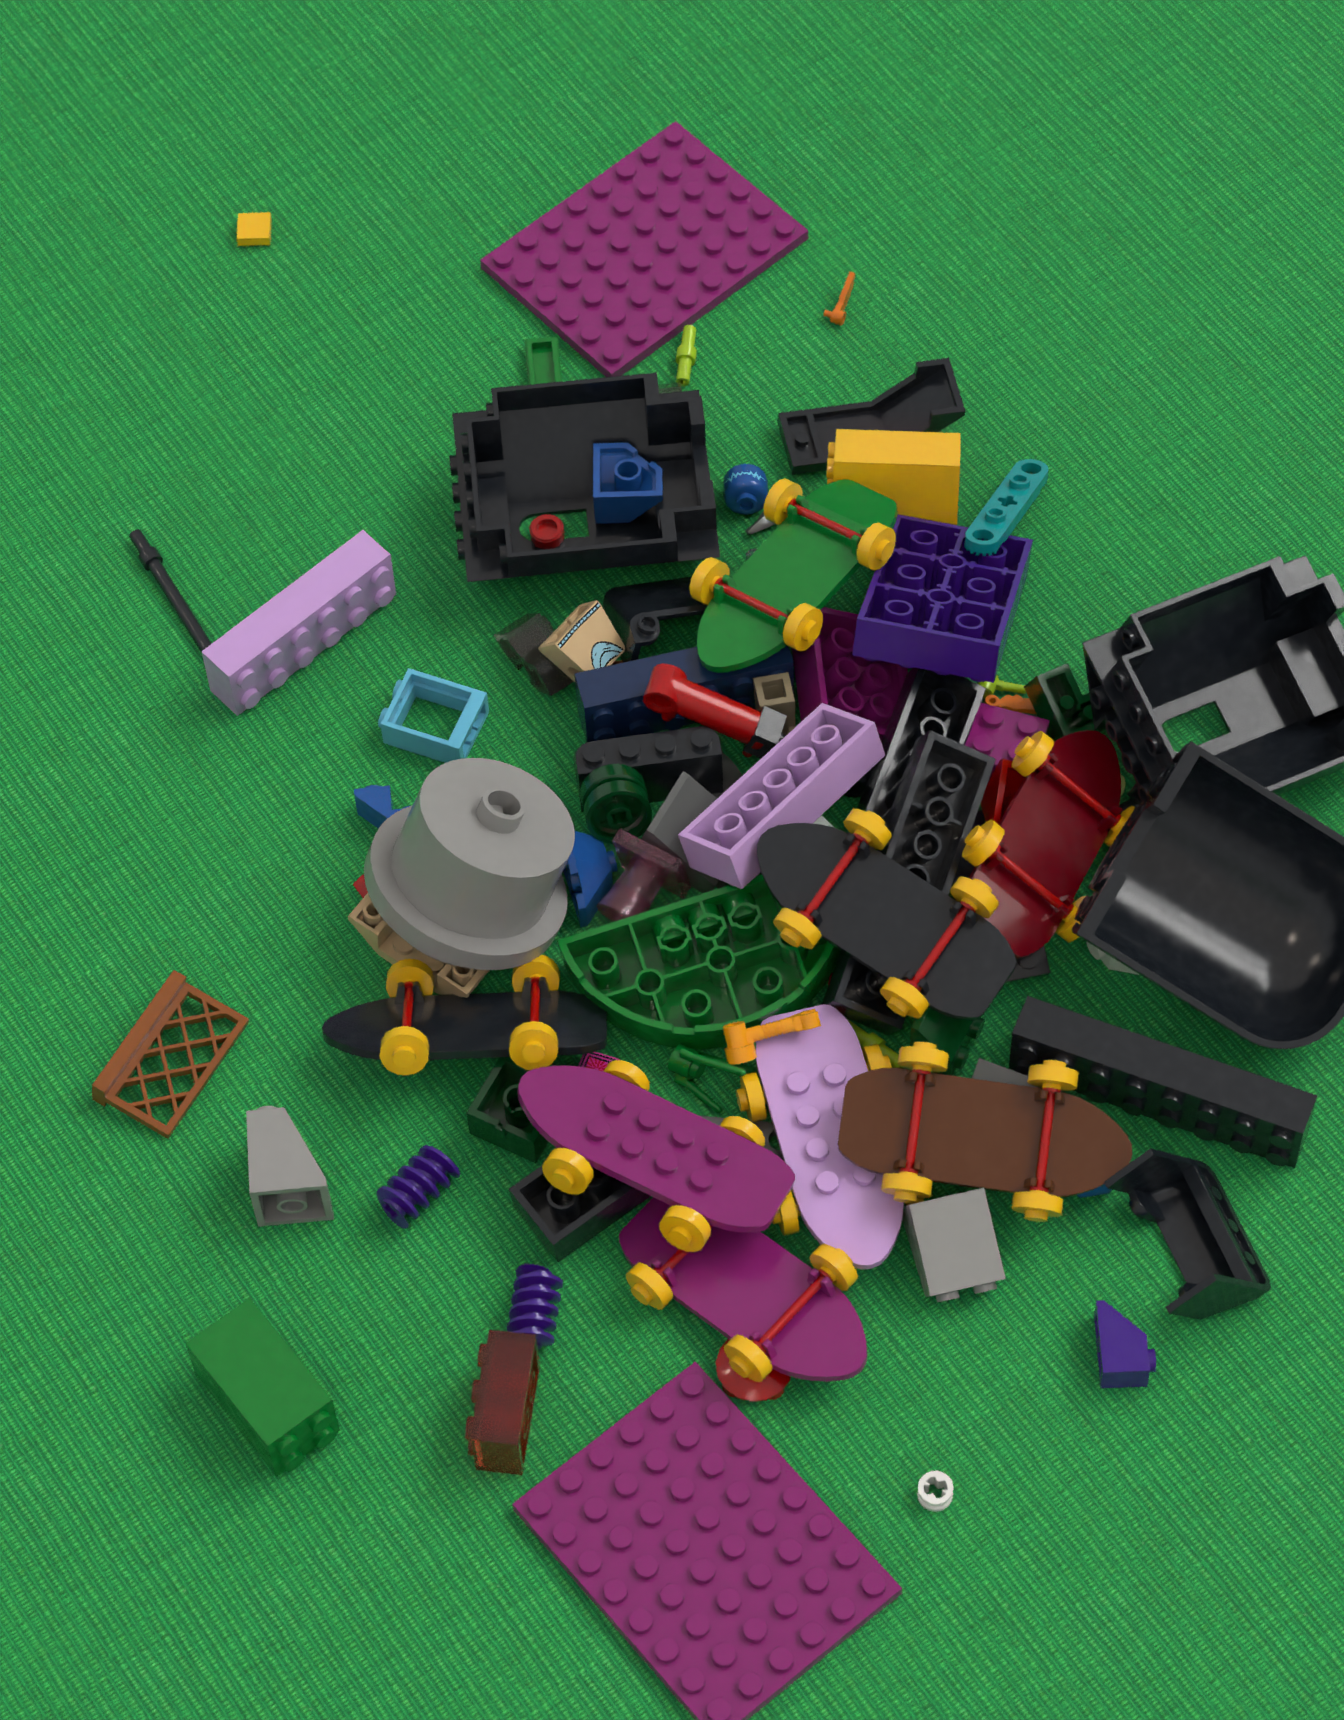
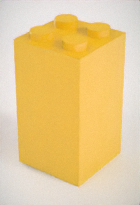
(906, 466)

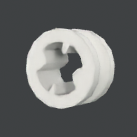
(929, 1501)

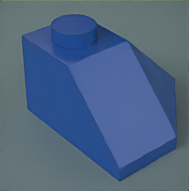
(623, 483)
(588, 875)

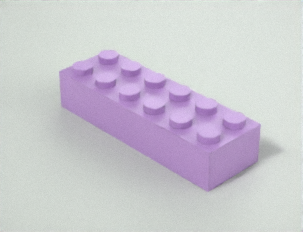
(299, 623)
(786, 786)

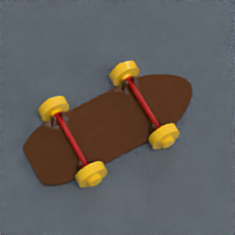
(979, 1133)

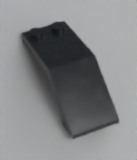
(919, 403)

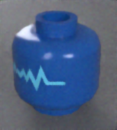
(745, 489)

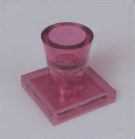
(644, 874)

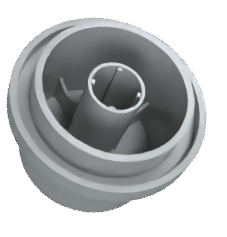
(474, 866)

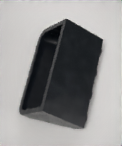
(658, 758)

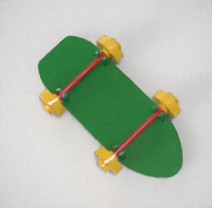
(792, 574)

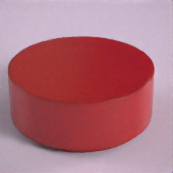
(547, 531)

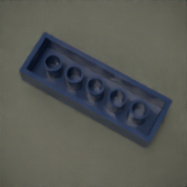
(612, 695)

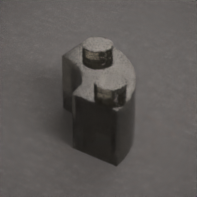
(521, 645)

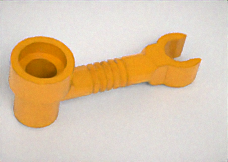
(741, 1039)

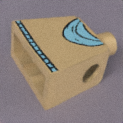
(583, 641)

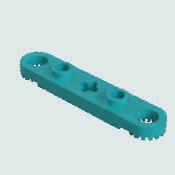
(1006, 507)

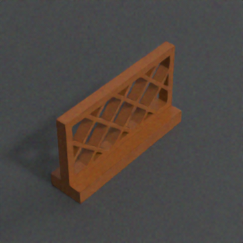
(141, 1039)

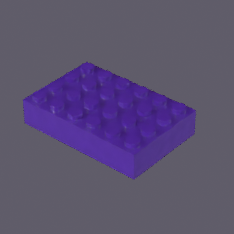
(940, 603)

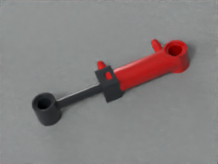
(673, 694)

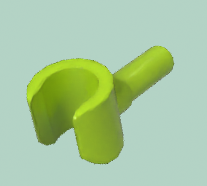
(1001, 686)

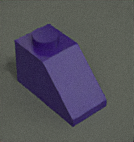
(1121, 1350)

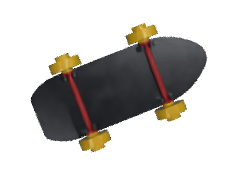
(886, 917)
(420, 1027)

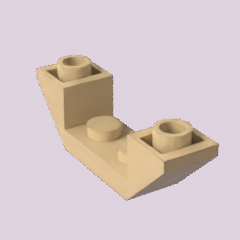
(392, 948)

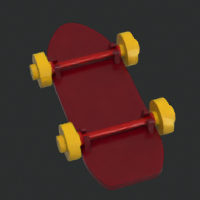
(1048, 836)

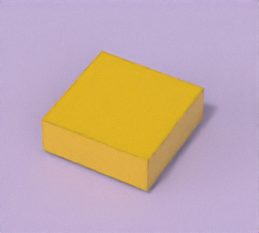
(254, 229)

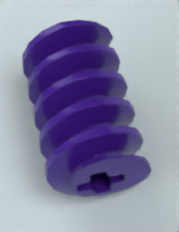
(414, 1183)
(533, 1303)

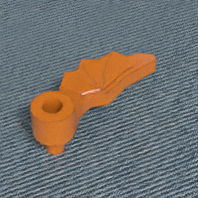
(1013, 703)

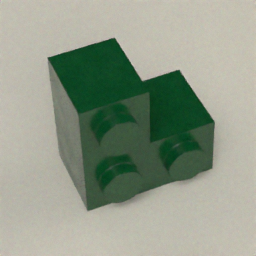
(1059, 699)

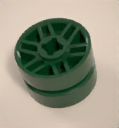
(615, 800)

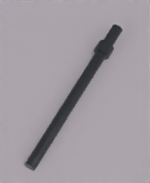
(152, 561)

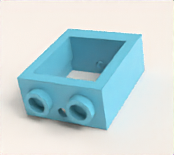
(434, 689)

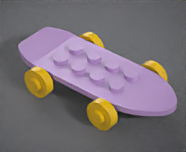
(804, 1090)

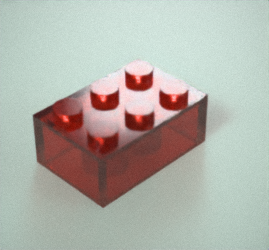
(503, 1402)

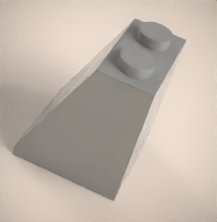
(283, 1174)
(954, 1244)

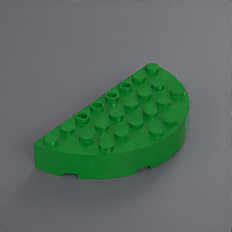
(697, 967)

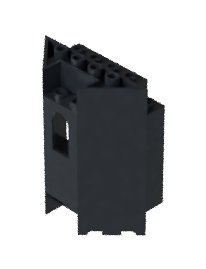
(536, 459)
(1252, 644)

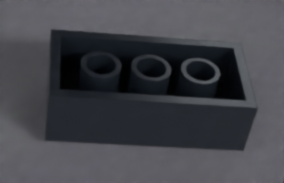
(571, 1220)

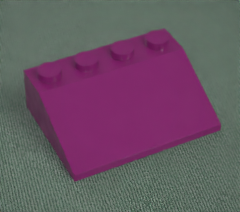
(844, 681)

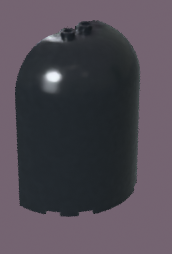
(1226, 903)

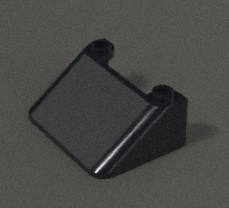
(639, 607)

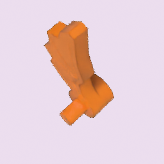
(838, 316)

